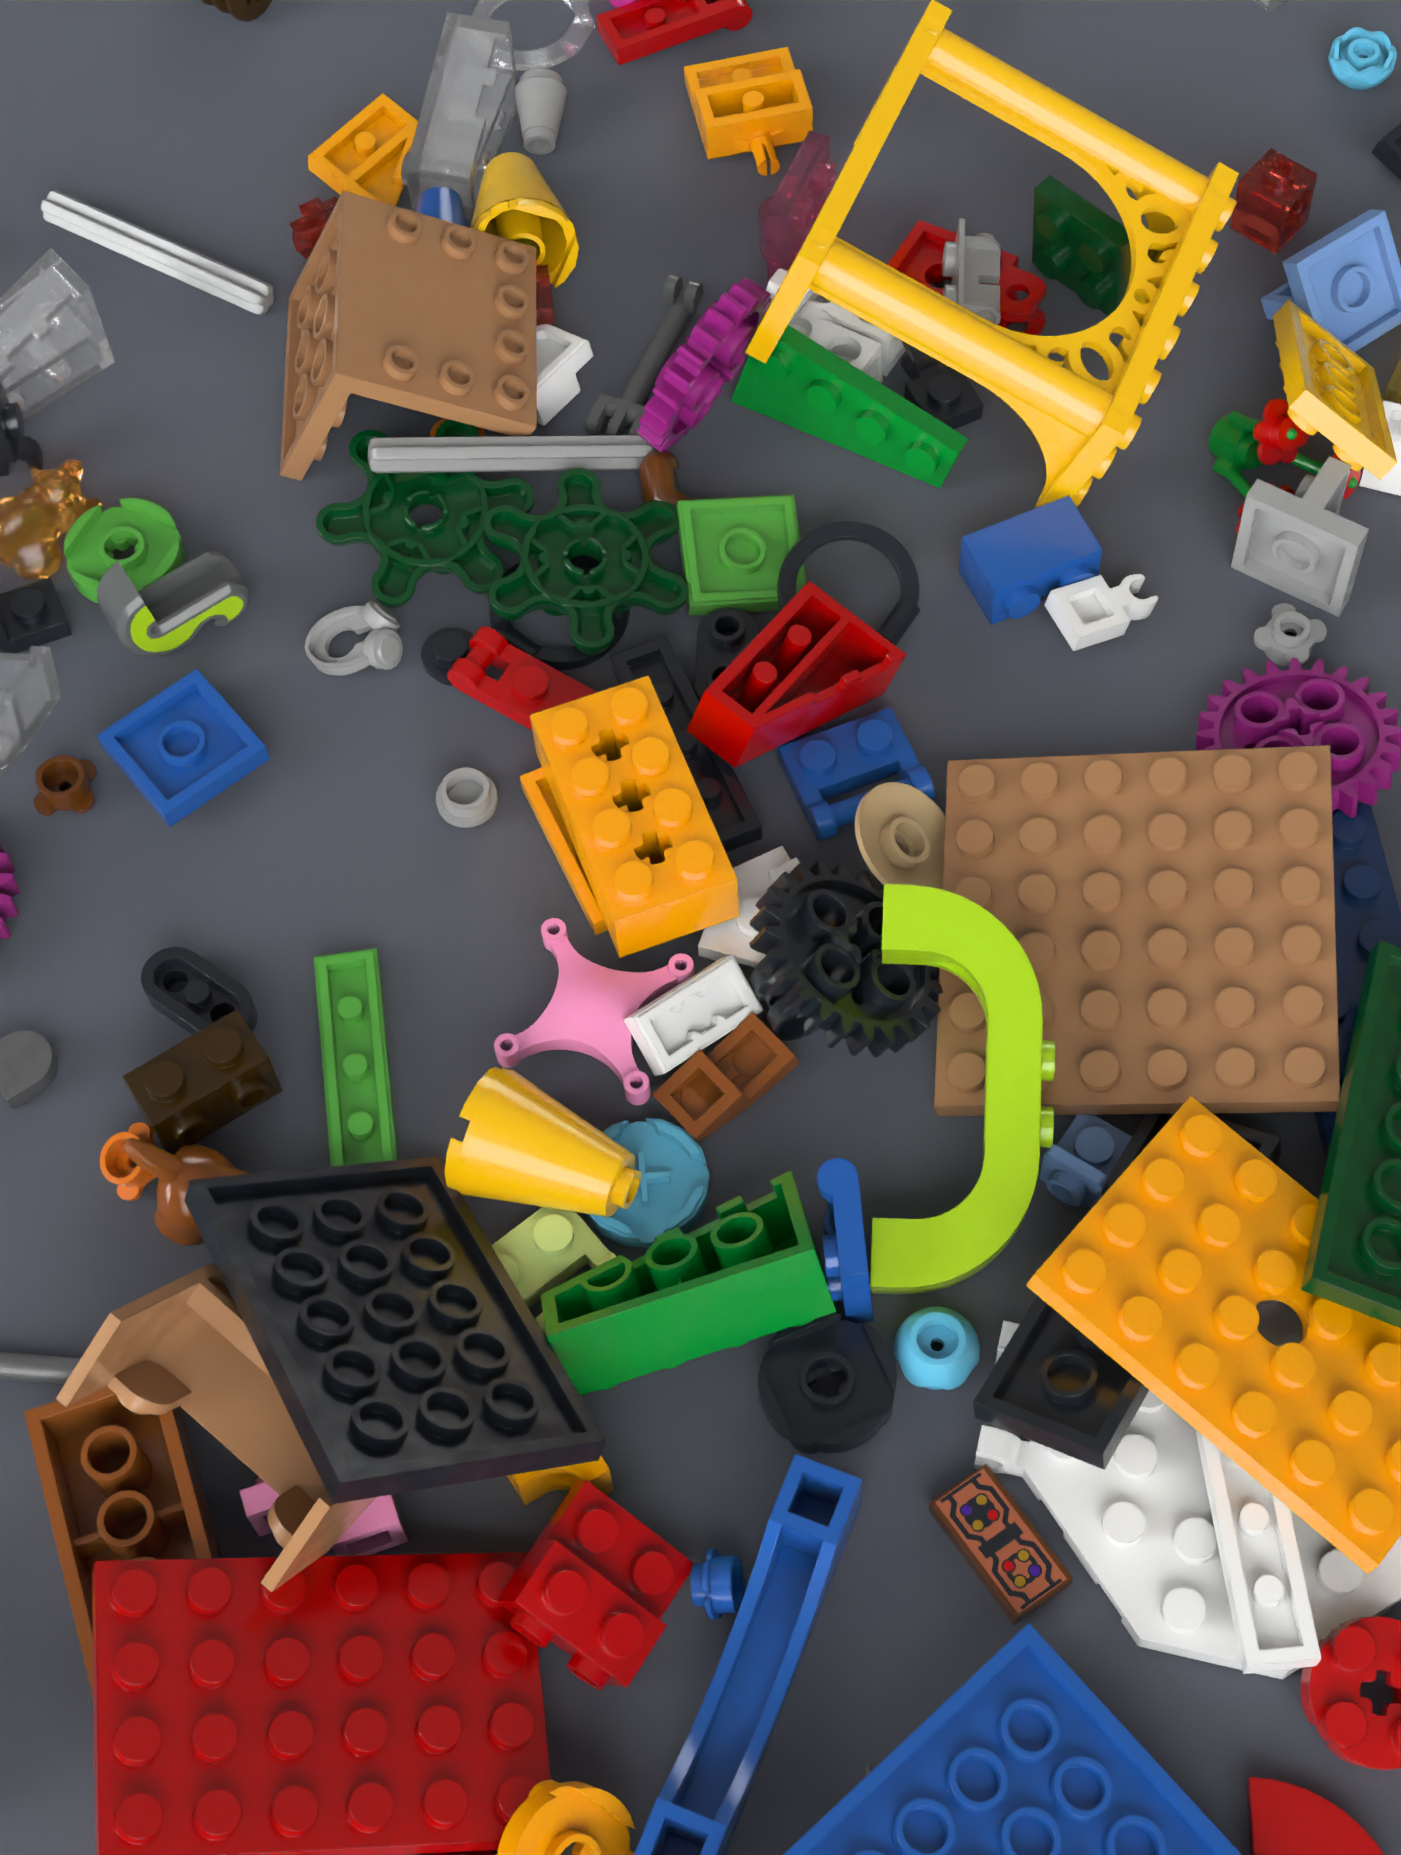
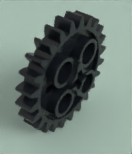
(827, 960)

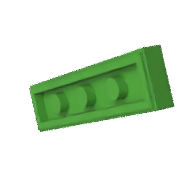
(355, 1058)

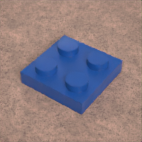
(183, 747)

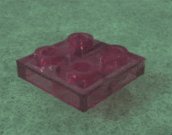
(794, 207)

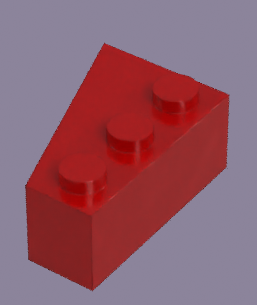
(793, 678)

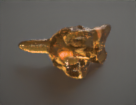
(38, 517)

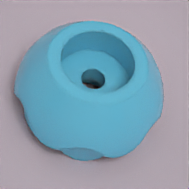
(1362, 58)
(932, 1368)

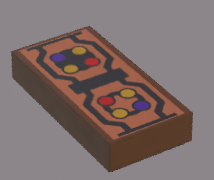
(1000, 1544)

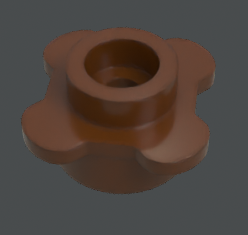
(58, 773)

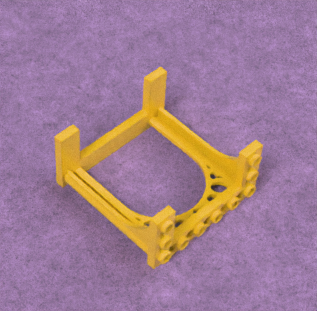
(1066, 408)

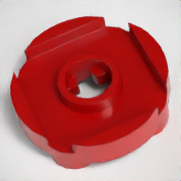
(1334, 1698)

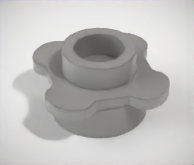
(1282, 647)

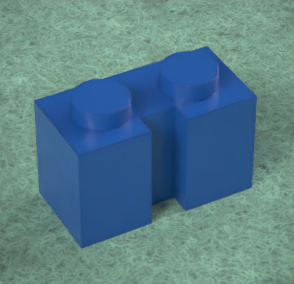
(1027, 558)

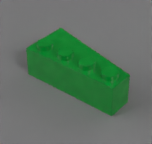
(691, 1293)

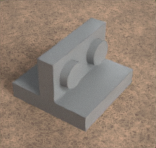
(1301, 539)

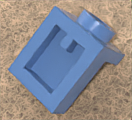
(1083, 1160)

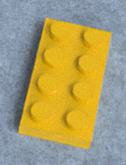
(1333, 392)

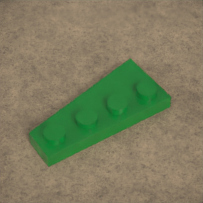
(847, 408)

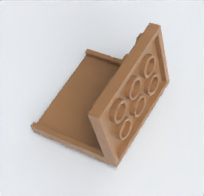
(408, 319)

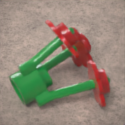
(1250, 442)

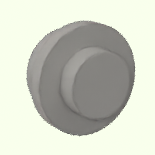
(466, 798)

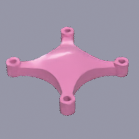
(590, 1011)

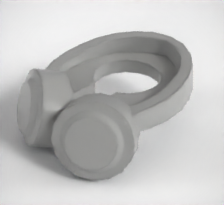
(379, 649)

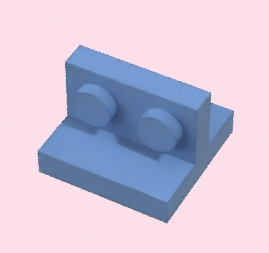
(1346, 281)

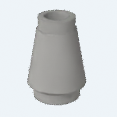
(540, 108)

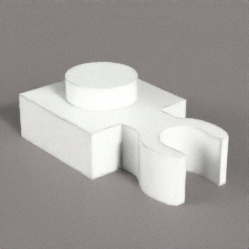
(1094, 613)

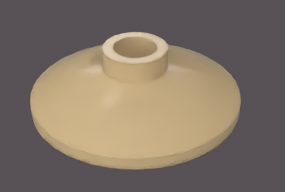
(901, 835)

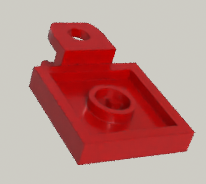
(922, 258)

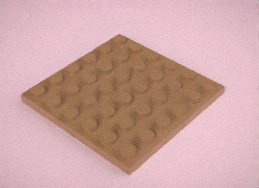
(1167, 924)

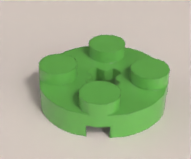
(135, 523)

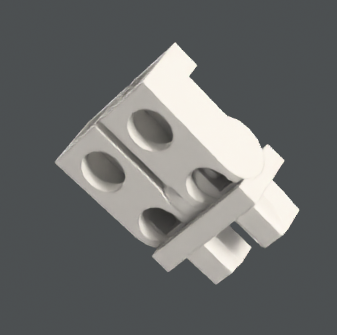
(843, 332)

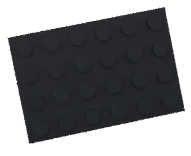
(390, 1327)

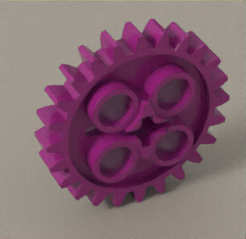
(703, 365)
(1310, 710)

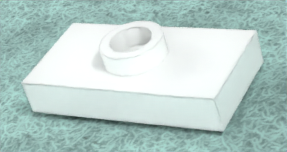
(693, 1015)

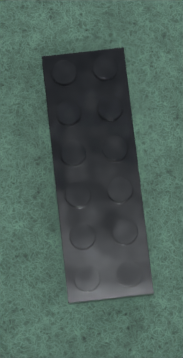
(1058, 1382)

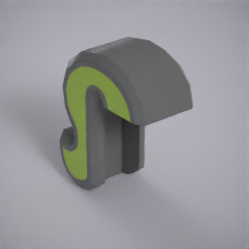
(173, 607)

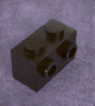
(203, 1083)

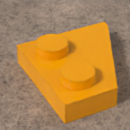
(368, 152)

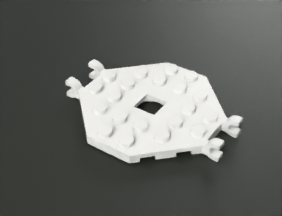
(1151, 1531)

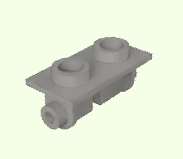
(969, 263)

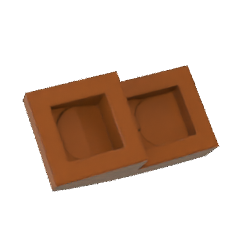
(727, 1080)

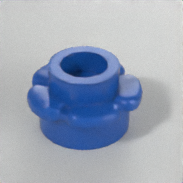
(717, 1584)

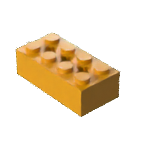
(635, 816)

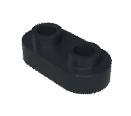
(718, 651)
(204, 998)

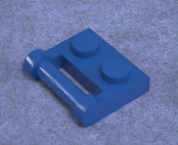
(847, 760)
(845, 1239)

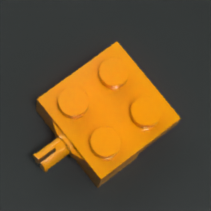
(750, 105)

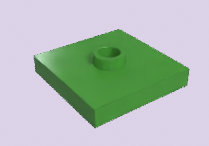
(736, 551)

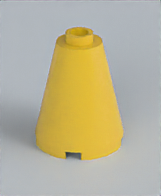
(522, 208)
(537, 1151)

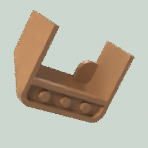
(196, 1353)

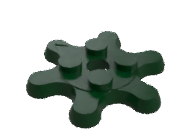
(588, 528)
(409, 552)

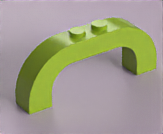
(960, 936)

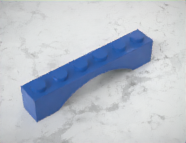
(758, 1665)

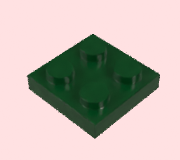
(1080, 246)

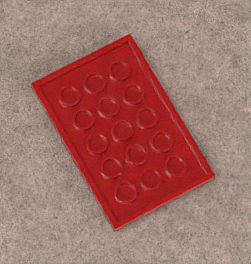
(313, 1718)

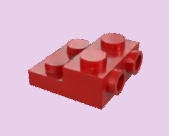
(596, 1587)

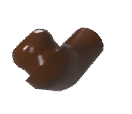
(658, 478)

